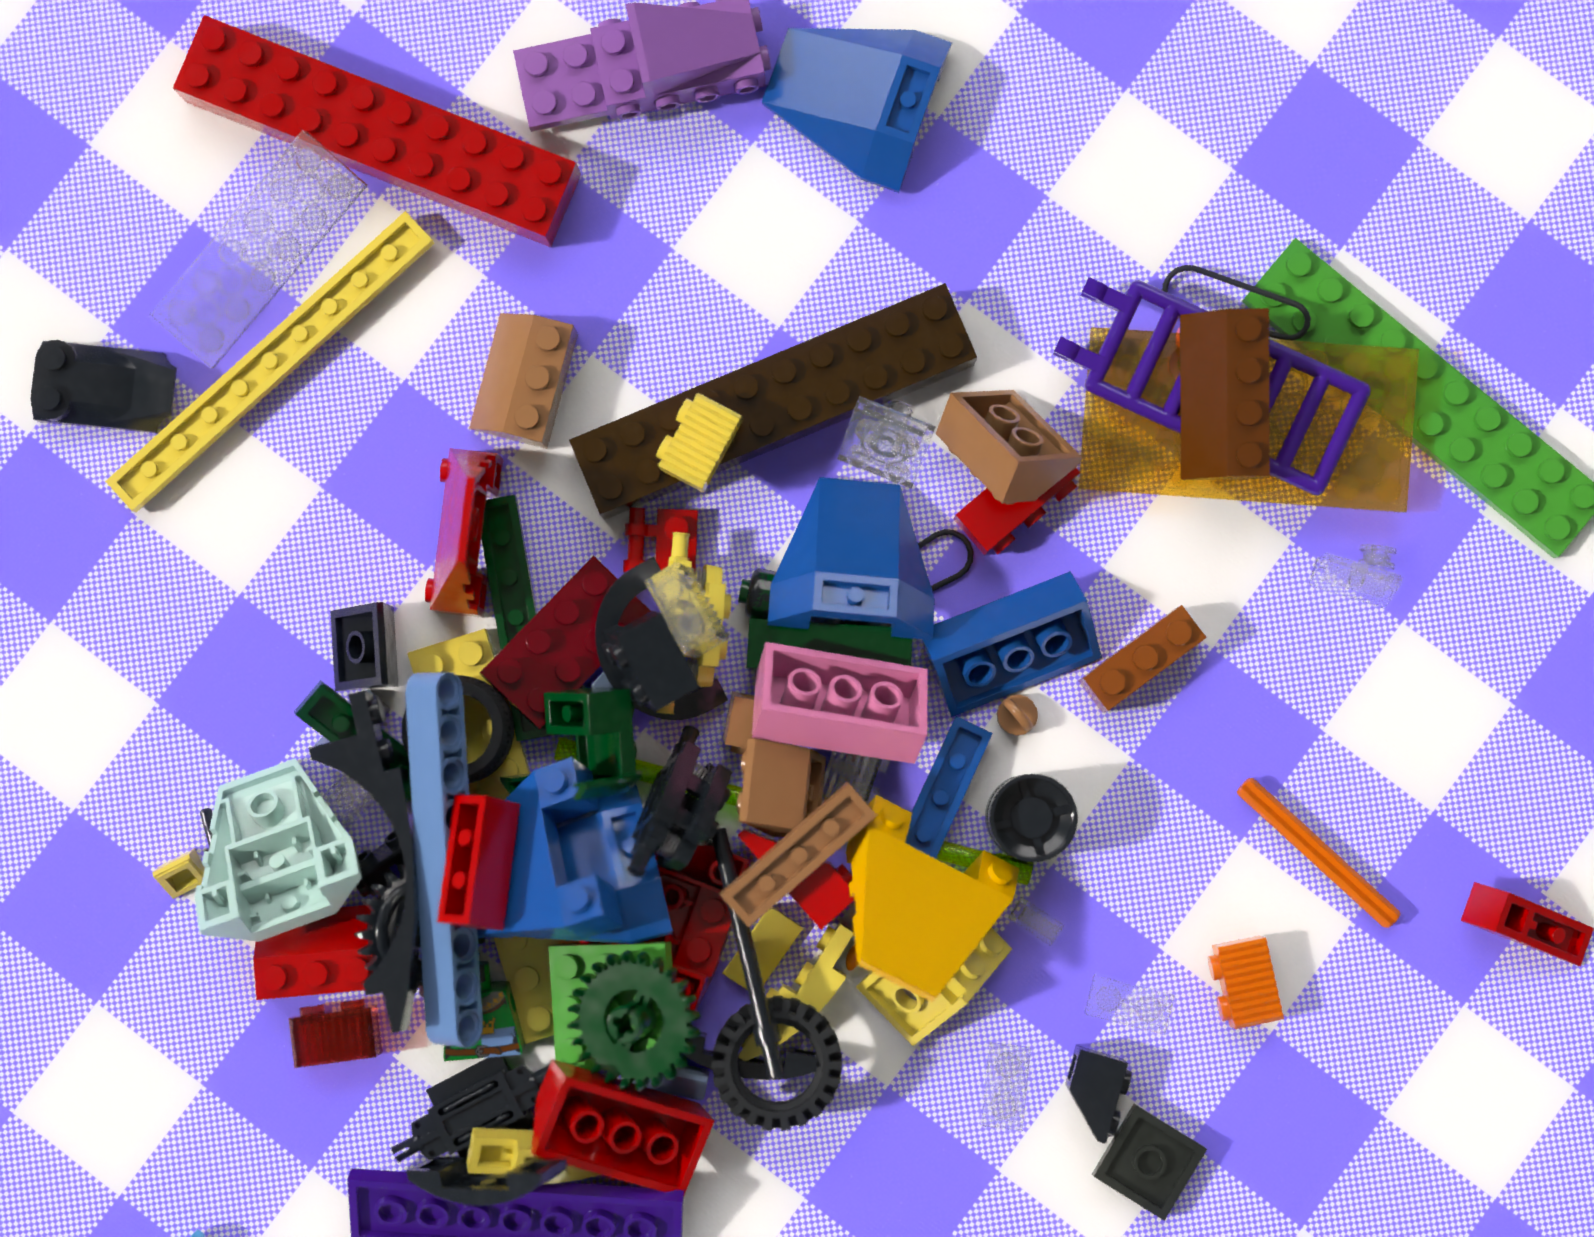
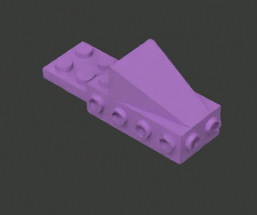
(644, 63)

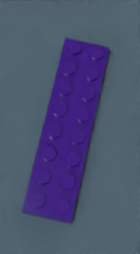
(392, 1206)

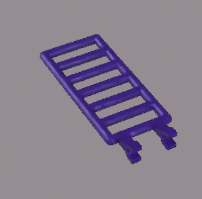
(1168, 416)

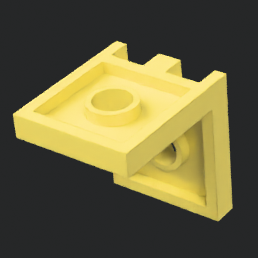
(920, 1017)

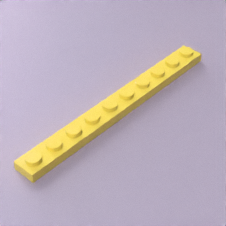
(269, 362)

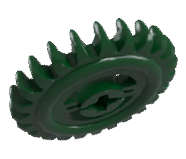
(613, 1038)

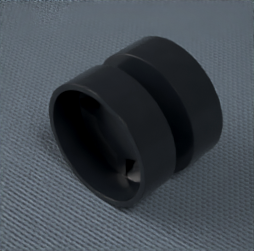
(1031, 817)

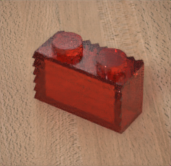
(335, 1035)

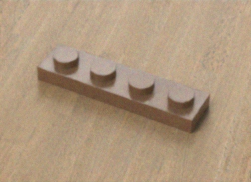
(798, 854)

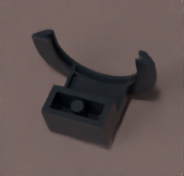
(647, 655)

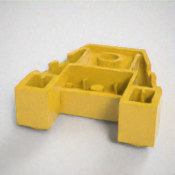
(915, 912)

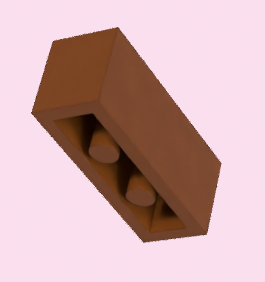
(1142, 659)

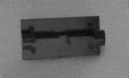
(378, 862)

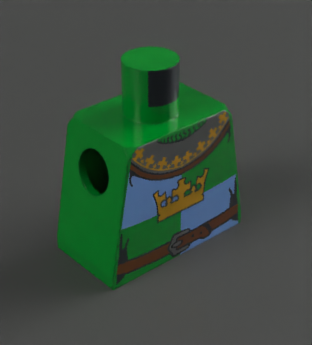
(501, 1023)

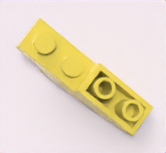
(816, 981)
(505, 1149)

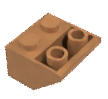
(779, 786)

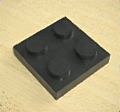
(1149, 1161)

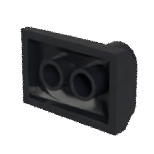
(101, 387)

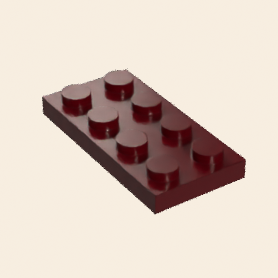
(557, 644)

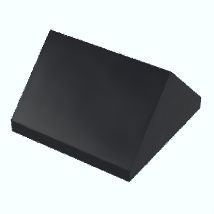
(364, 647)

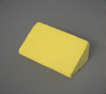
(771, 940)

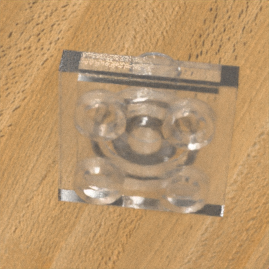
(886, 441)

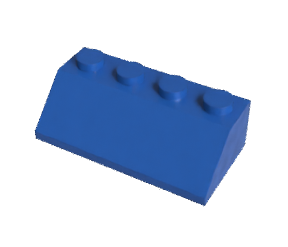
(1012, 643)

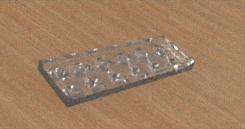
(258, 249)

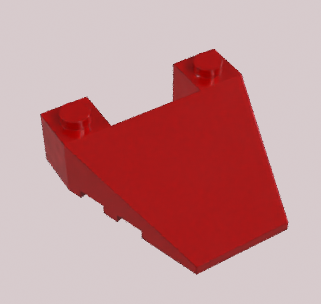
(456, 582)

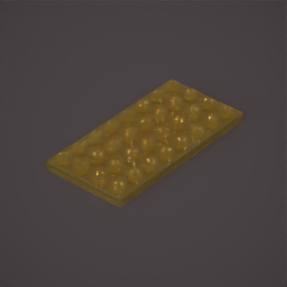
(1373, 473)

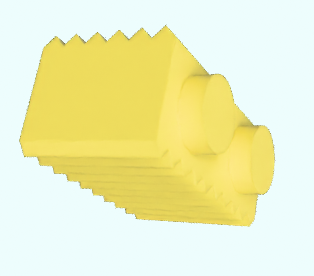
(699, 441)

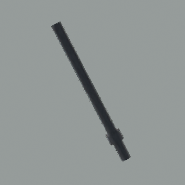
(767, 1033)

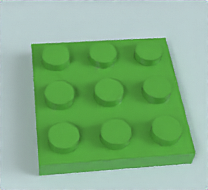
(567, 965)

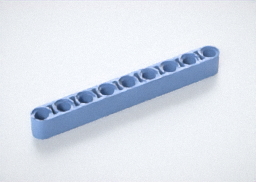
(436, 776)

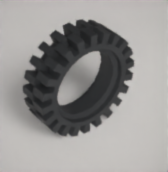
(779, 1113)

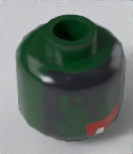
(756, 593)

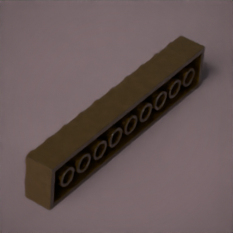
(784, 395)

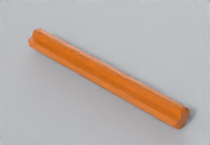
(1318, 852)

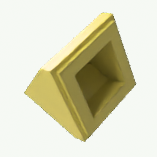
(180, 873)

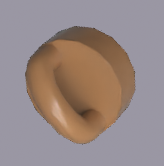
(1017, 715)

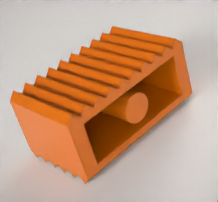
(1245, 982)

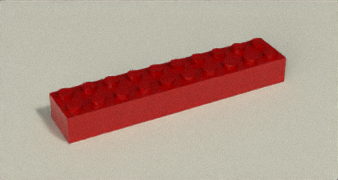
(378, 130)

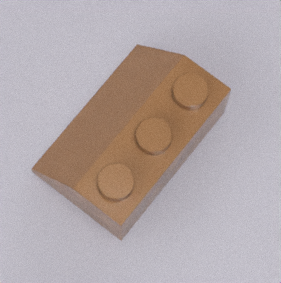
(524, 378)
(1005, 444)

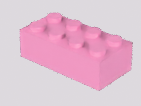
(840, 703)

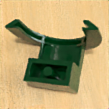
(602, 735)

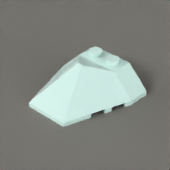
(273, 857)

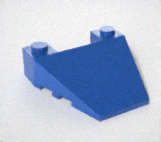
(539, 896)

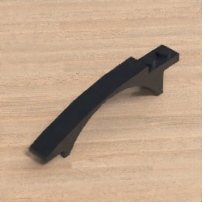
(367, 762)

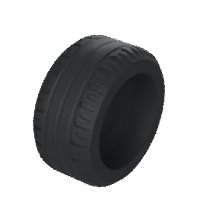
(502, 728)

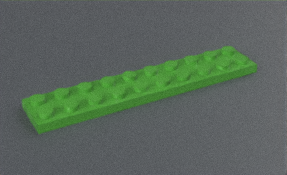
(1451, 415)

